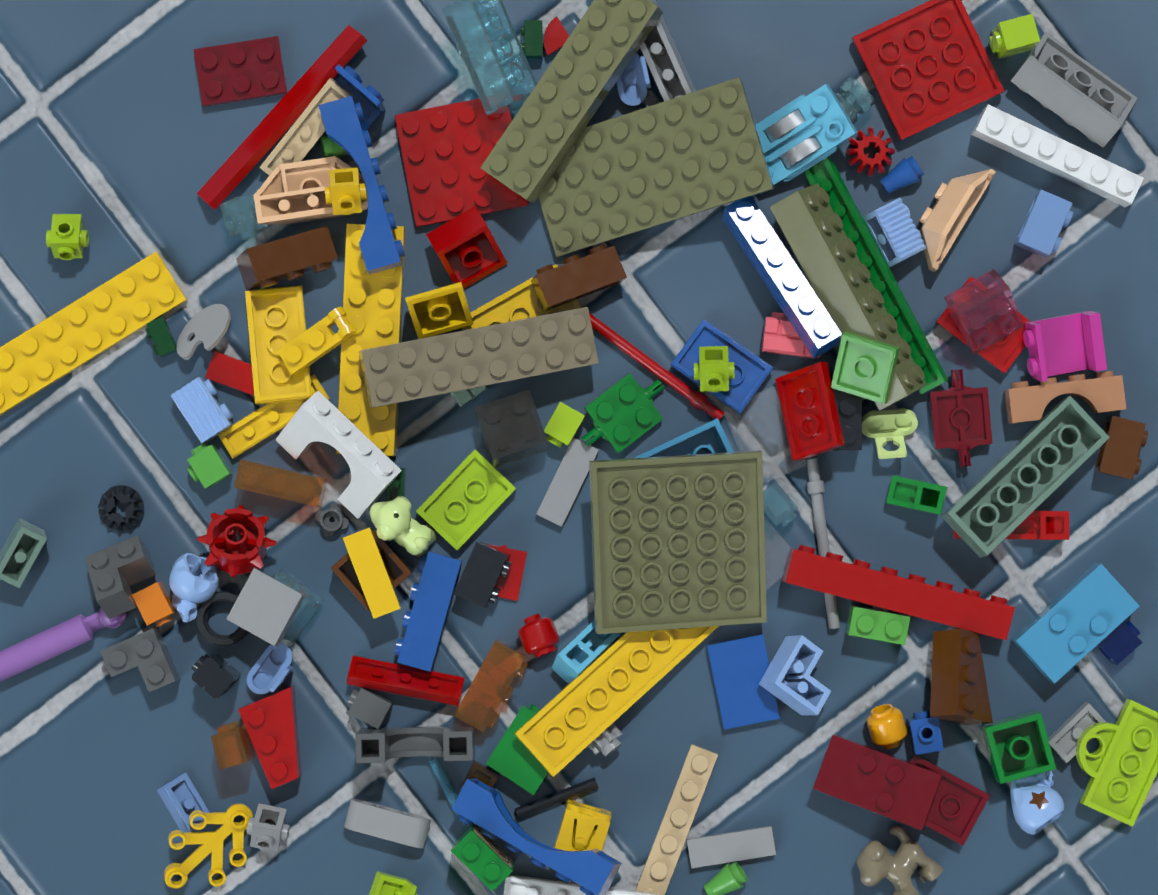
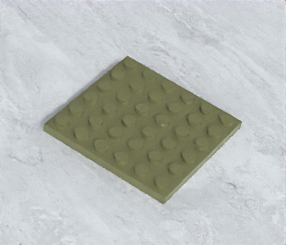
(678, 541)

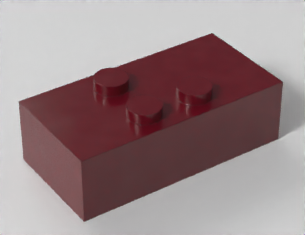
(878, 781)

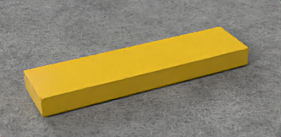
(263, 423)

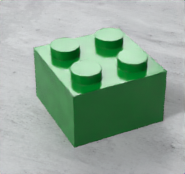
(1018, 747)

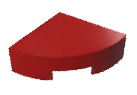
(554, 36)

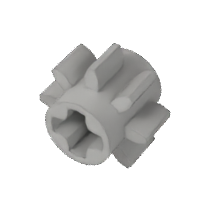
(607, 741)

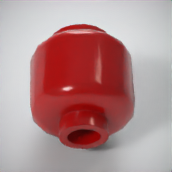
(539, 635)

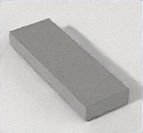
(567, 482)
(731, 846)

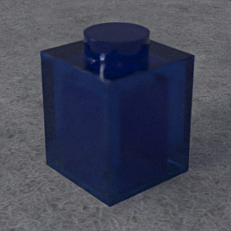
(1120, 643)

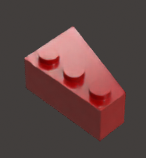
(274, 735)

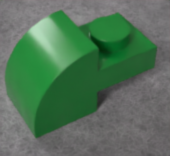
(917, 495)

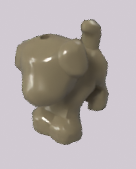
(877, 863)

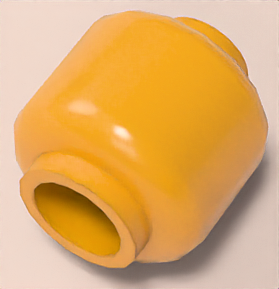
(886, 726)

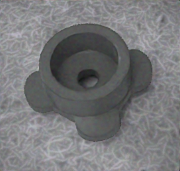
(324, 519)

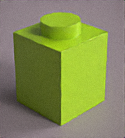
(563, 425)

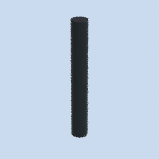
(556, 797)

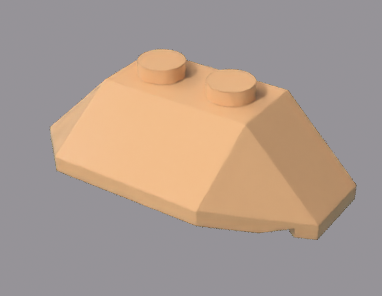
(297, 192)
(950, 214)

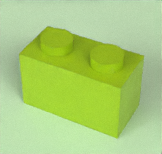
(1014, 36)

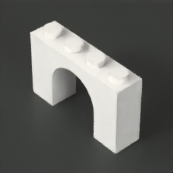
(368, 465)

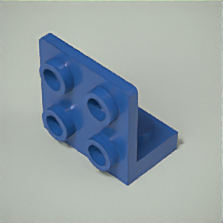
(368, 97)

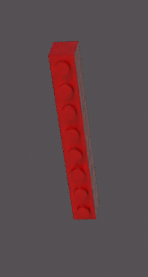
(897, 593)

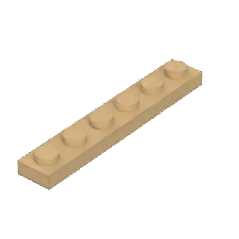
(677, 820)

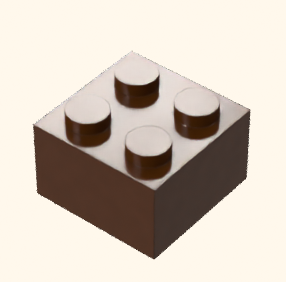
(394, 564)

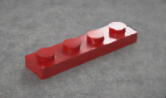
(405, 680)

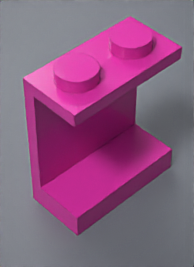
(1065, 345)

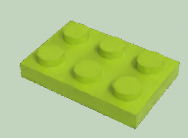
(466, 499)

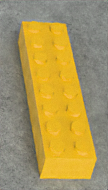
(376, 312)

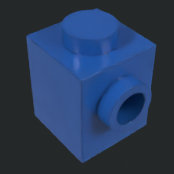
(924, 733)

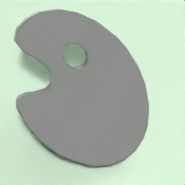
(207, 326)

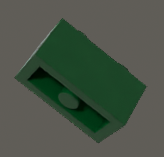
(533, 39)
(161, 336)
(397, 487)

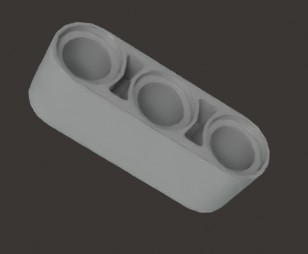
(387, 823)

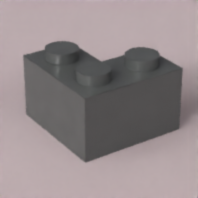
(114, 572)
(148, 653)

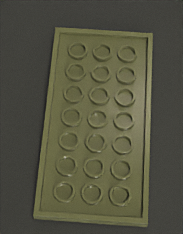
(655, 168)

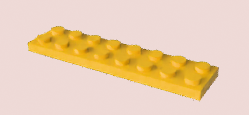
(86, 329)
(605, 693)

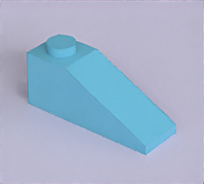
(582, 652)

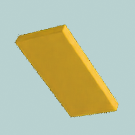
(514, 305)
(273, 321)

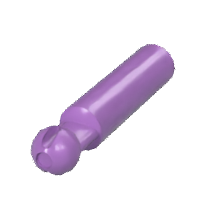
(54, 642)

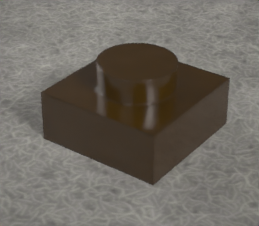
(482, 773)

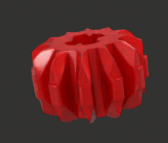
(862, 144)

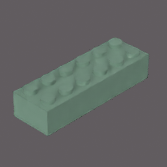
(1025, 476)

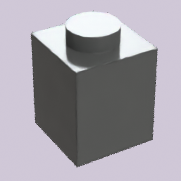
(369, 706)

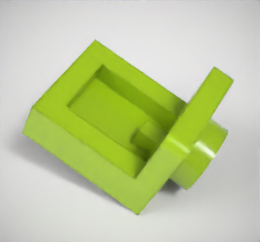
(391, 885)

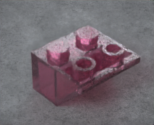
(984, 311)

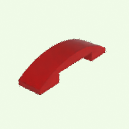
(1040, 525)

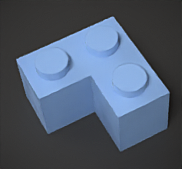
(790, 676)

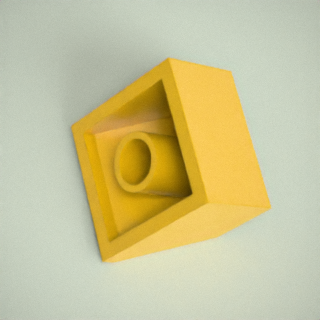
(439, 310)

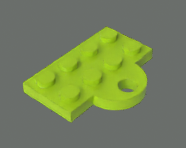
(1122, 764)

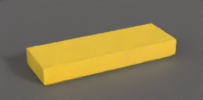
(371, 573)

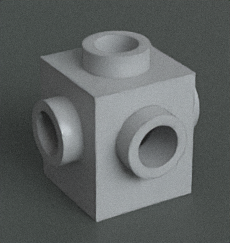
(268, 828)

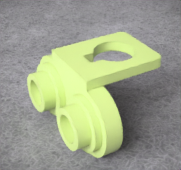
(889, 426)

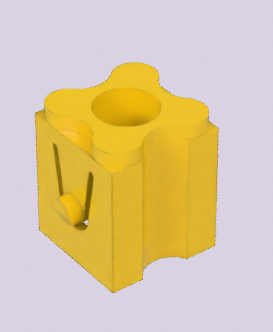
(582, 827)

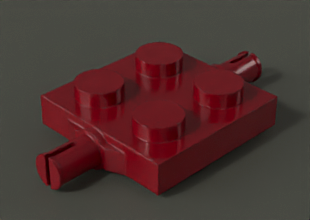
(960, 418)

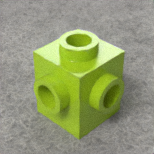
(67, 236)
(714, 369)

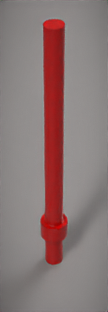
(697, 399)

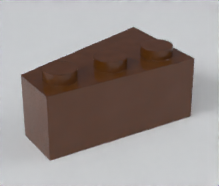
(287, 258)
(959, 679)

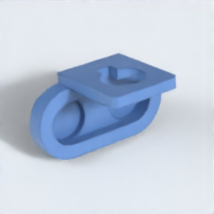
(634, 82)
(270, 669)

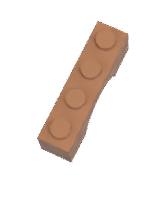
(1101, 395)

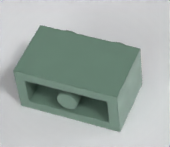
(20, 552)

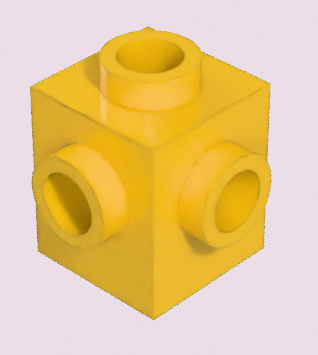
(345, 191)

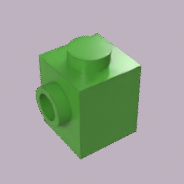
(208, 466)

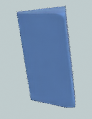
(181, 800)

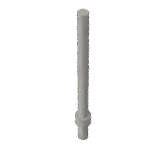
(815, 488)

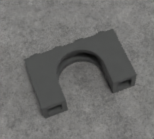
(381, 744)

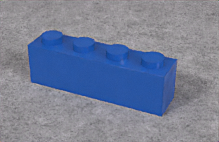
(429, 610)

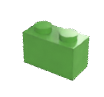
(877, 625)

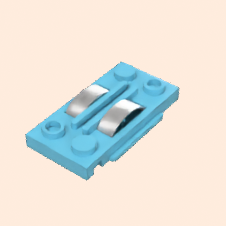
(803, 133)

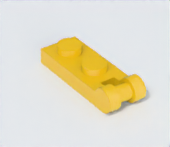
(316, 341)

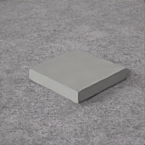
(265, 607)

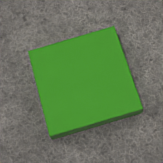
(865, 367)

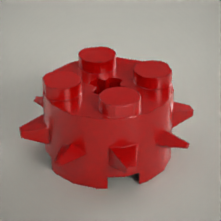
(251, 542)

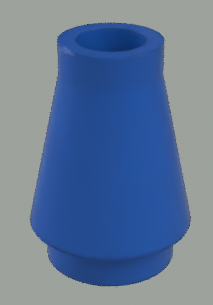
(902, 175)

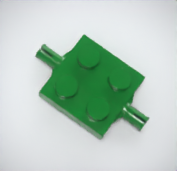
(623, 413)

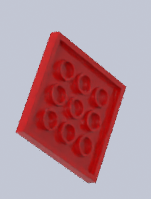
(927, 65)
(444, 158)

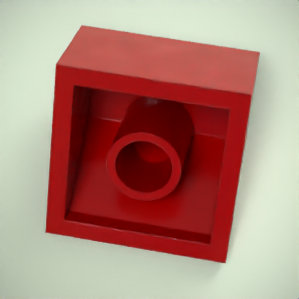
(467, 248)

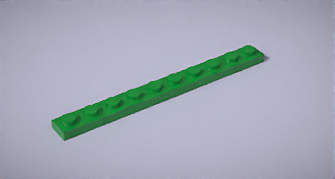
(869, 254)

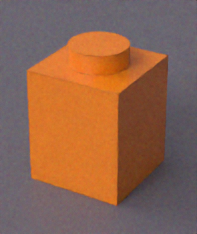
(154, 604)

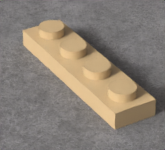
(305, 130)

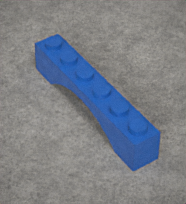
(344, 128)
(485, 807)

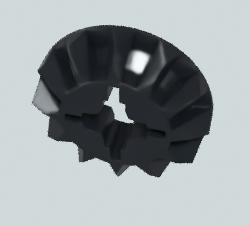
(134, 511)

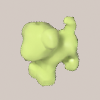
(395, 522)

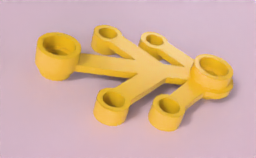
(210, 843)

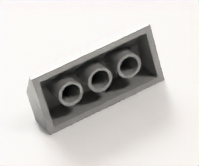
(1074, 90)

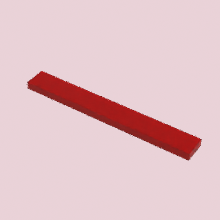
(281, 117)

